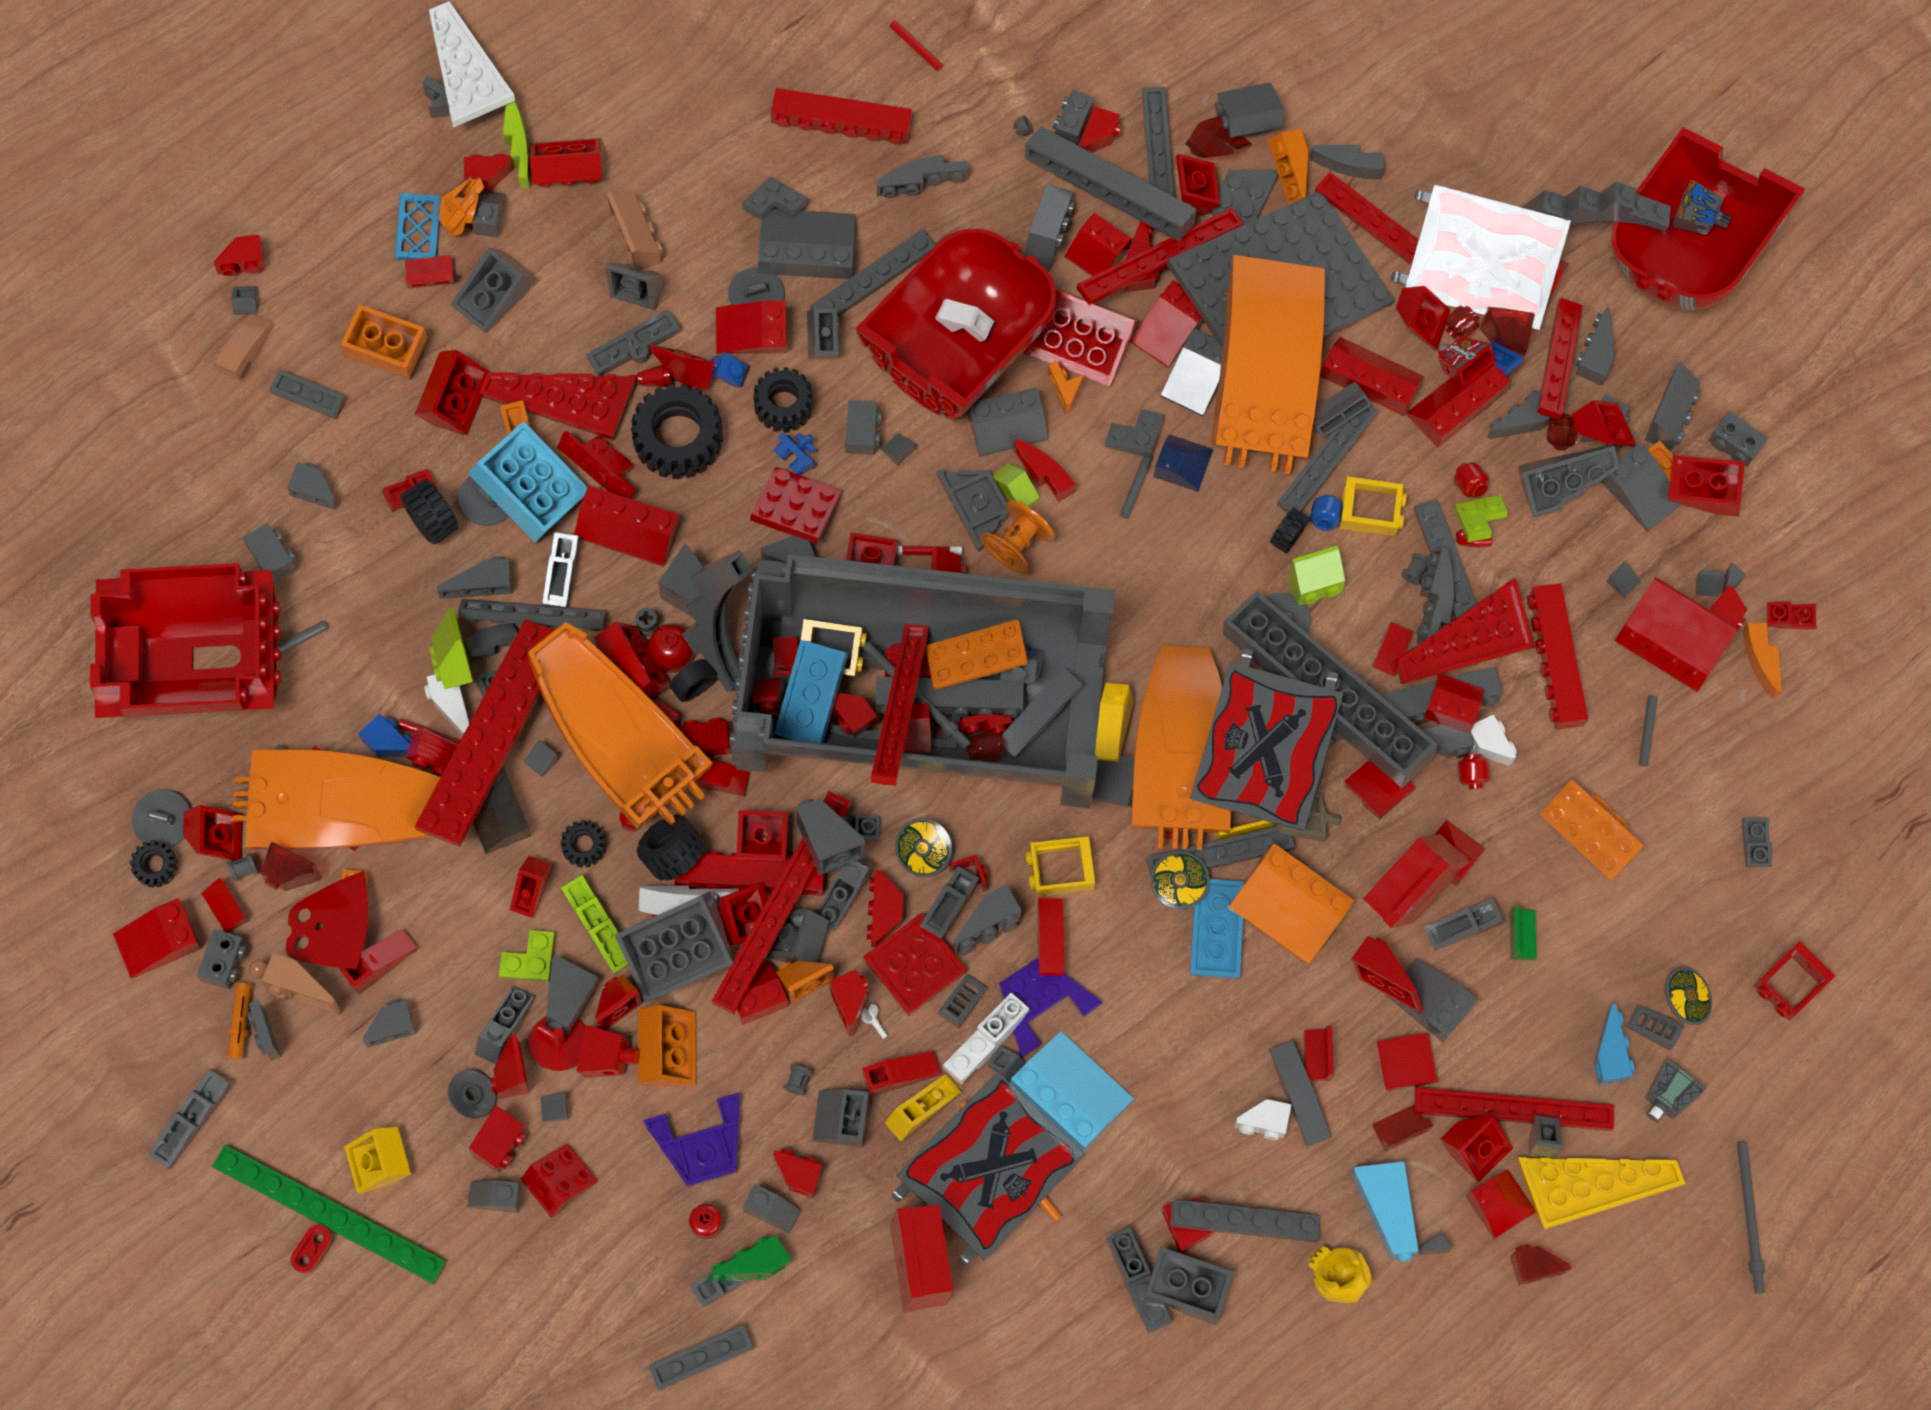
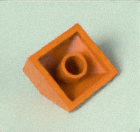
(803, 978)

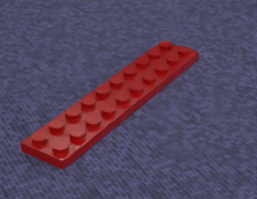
(485, 742)

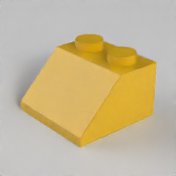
(377, 1159)

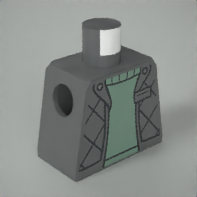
(1671, 1092)

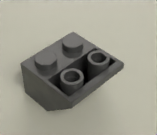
(841, 1117)

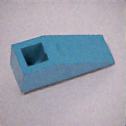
(1611, 1056)

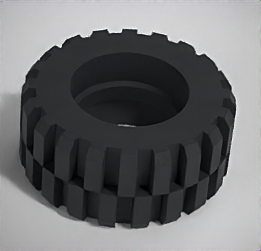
(671, 403)

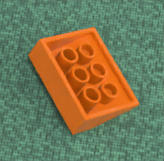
(1290, 903)

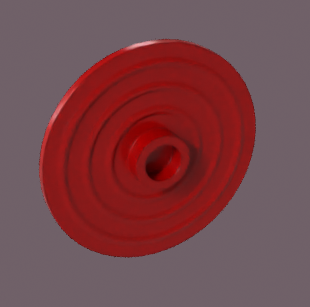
(554, 1048)

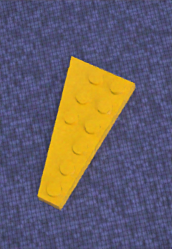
(1585, 1186)

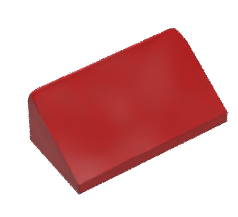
(224, 906)

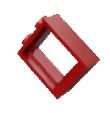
(1810, 964)

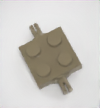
(1316, 822)

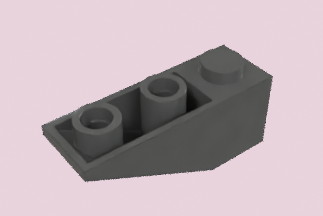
(1600, 351)
(1520, 419)
(845, 891)
(503, 1024)

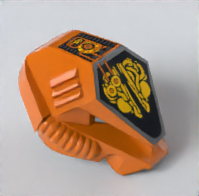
(458, 210)

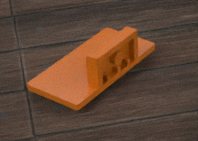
(976, 654)
(1592, 828)

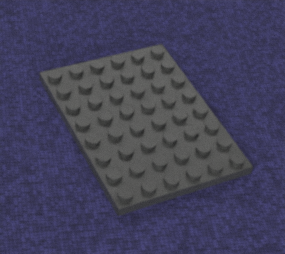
(1299, 234)

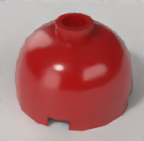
(670, 648)

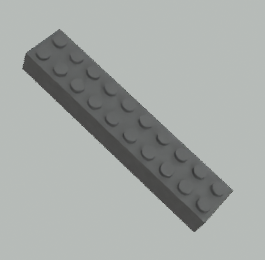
(1363, 715)

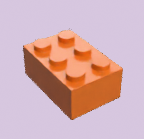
(384, 341)

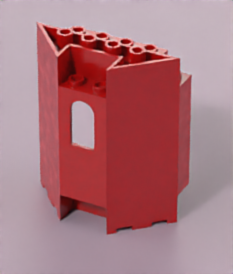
(155, 620)

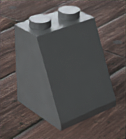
(676, 584)
(828, 837)

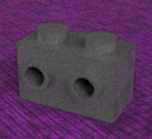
(1075, 116)
(823, 333)
(861, 427)
(1737, 438)
(268, 552)
(222, 959)

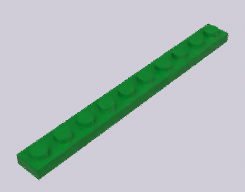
(329, 1214)

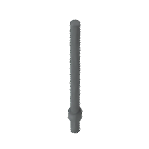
(950, 728)
(1756, 1266)

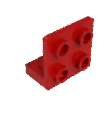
(558, 1179)

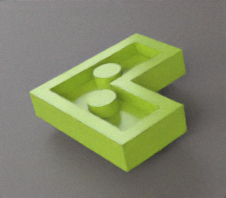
(1475, 514)
(534, 964)

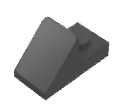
(437, 94)

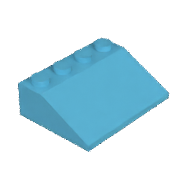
(528, 481)
(1071, 1091)

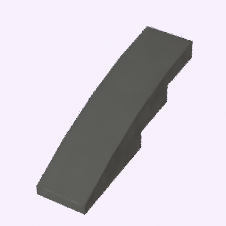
(1040, 712)
(1299, 1093)
(190, 1118)

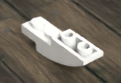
(662, 898)
(987, 1039)

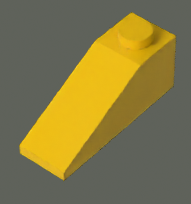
(1113, 721)
(922, 1107)

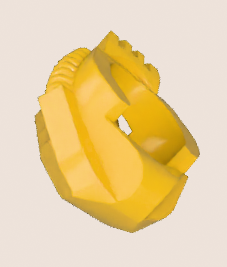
(1340, 1274)

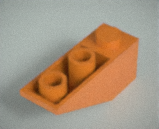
(1291, 161)

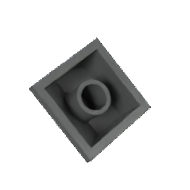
(799, 937)

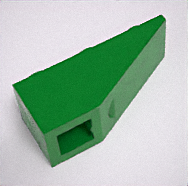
(757, 1263)

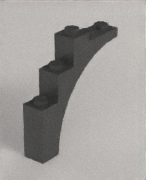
(1614, 203)
(709, 611)

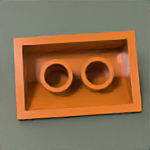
(666, 1047)

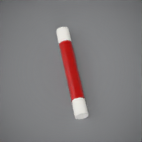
(925, 550)

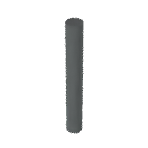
(1135, 487)
(302, 636)
(1648, 731)

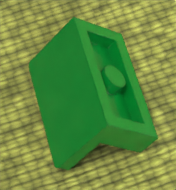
(1522, 934)

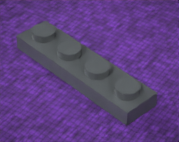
(701, 1357)

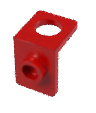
(784, 652)
(979, 869)

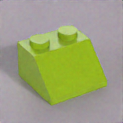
(1316, 576)

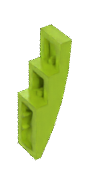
(515, 136)
(595, 921)

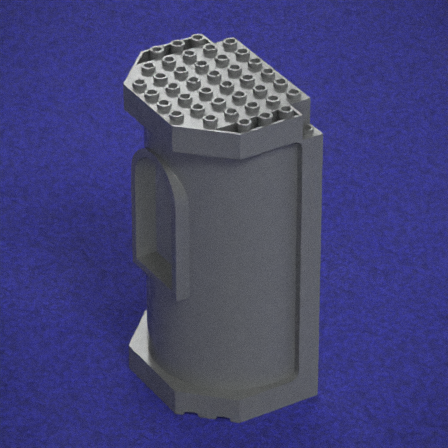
(880, 598)

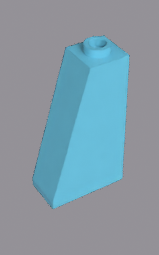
(1389, 1205)

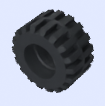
(783, 382)
(429, 511)
(670, 848)

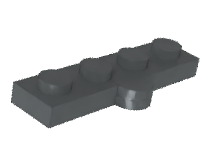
(633, 343)

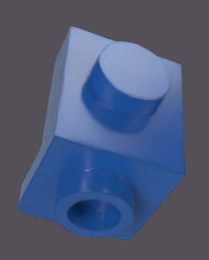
(729, 369)

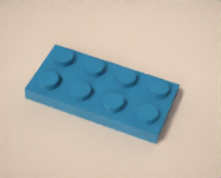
(811, 693)
(1217, 933)

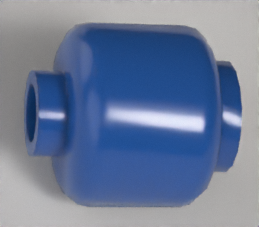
(1326, 512)

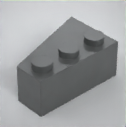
(1048, 224)

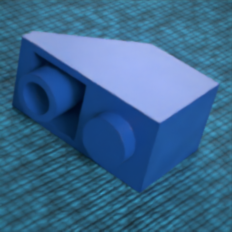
(384, 739)

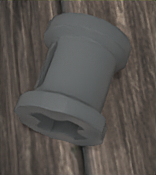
(1415, 569)
(641, 616)
(242, 867)
(797, 1080)

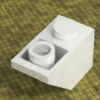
(1491, 741)
(1266, 1118)

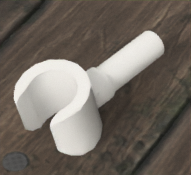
(870, 1017)

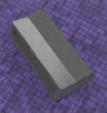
(1339, 409)

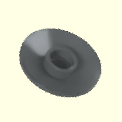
(477, 1087)

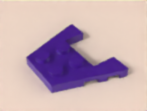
(1040, 995)
(705, 1153)

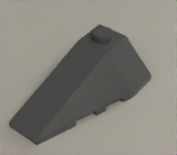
(1560, 478)

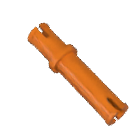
(239, 1020)

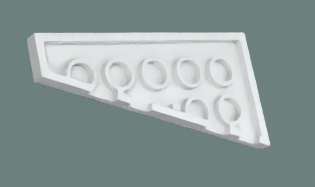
(468, 74)

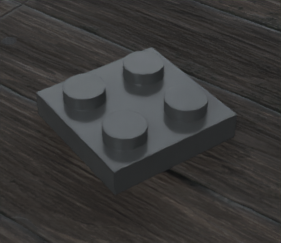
(265, 1038)

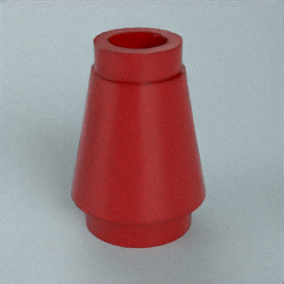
(655, 376)

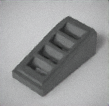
(950, 1016)
(1659, 1039)

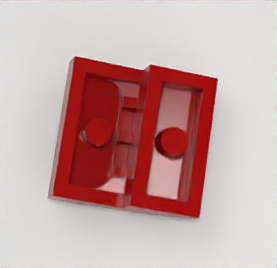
(1376, 789)
(1407, 1061)

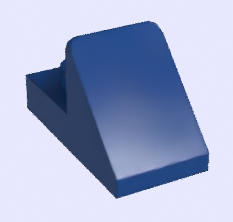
(1505, 359)

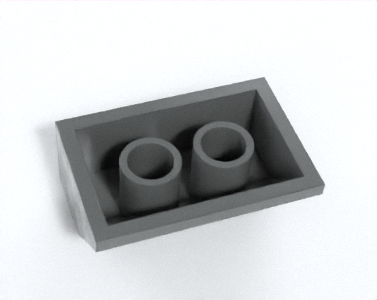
(1674, 408)
(1006, 418)

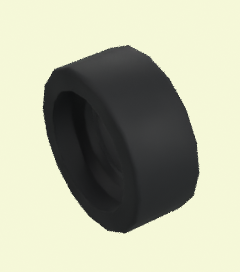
(693, 680)

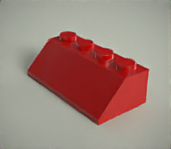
(1377, 376)
(1453, 407)
(626, 526)

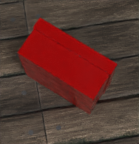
(1416, 880)
(921, 1257)

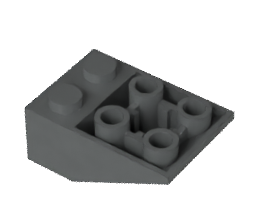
(993, 915)

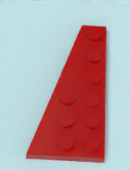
(571, 399)
(1481, 633)

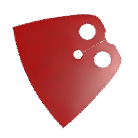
(344, 918)

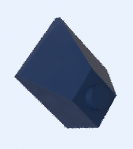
(1182, 462)

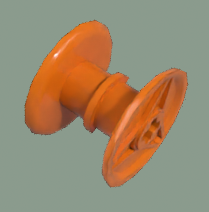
(1026, 525)

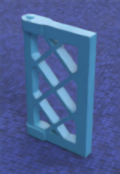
(415, 253)

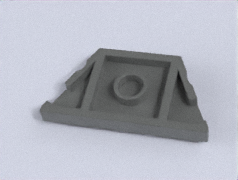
(1245, 192)
(975, 501)

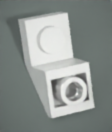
(959, 315)

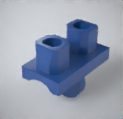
(803, 460)

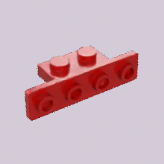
(599, 462)

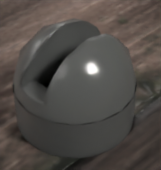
(1023, 125)

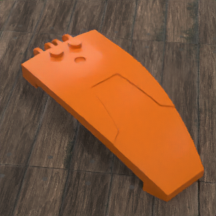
(616, 729)
(1171, 744)
(330, 800)

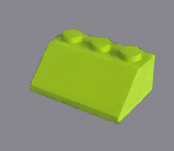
(449, 653)

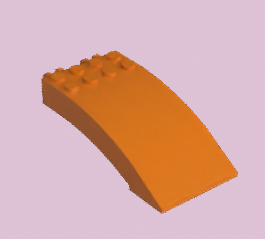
(1269, 360)

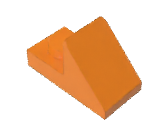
(1065, 389)

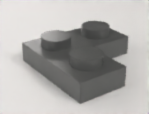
(771, 195)
(1136, 440)

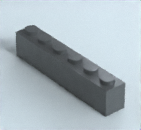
(964, 699)

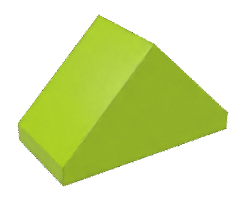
(1016, 485)

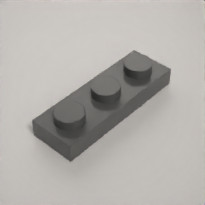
(307, 394)

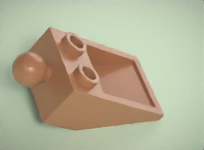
(290, 980)

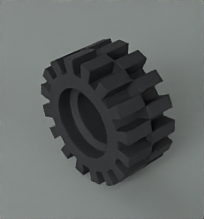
(1289, 530)
(573, 833)
(143, 853)

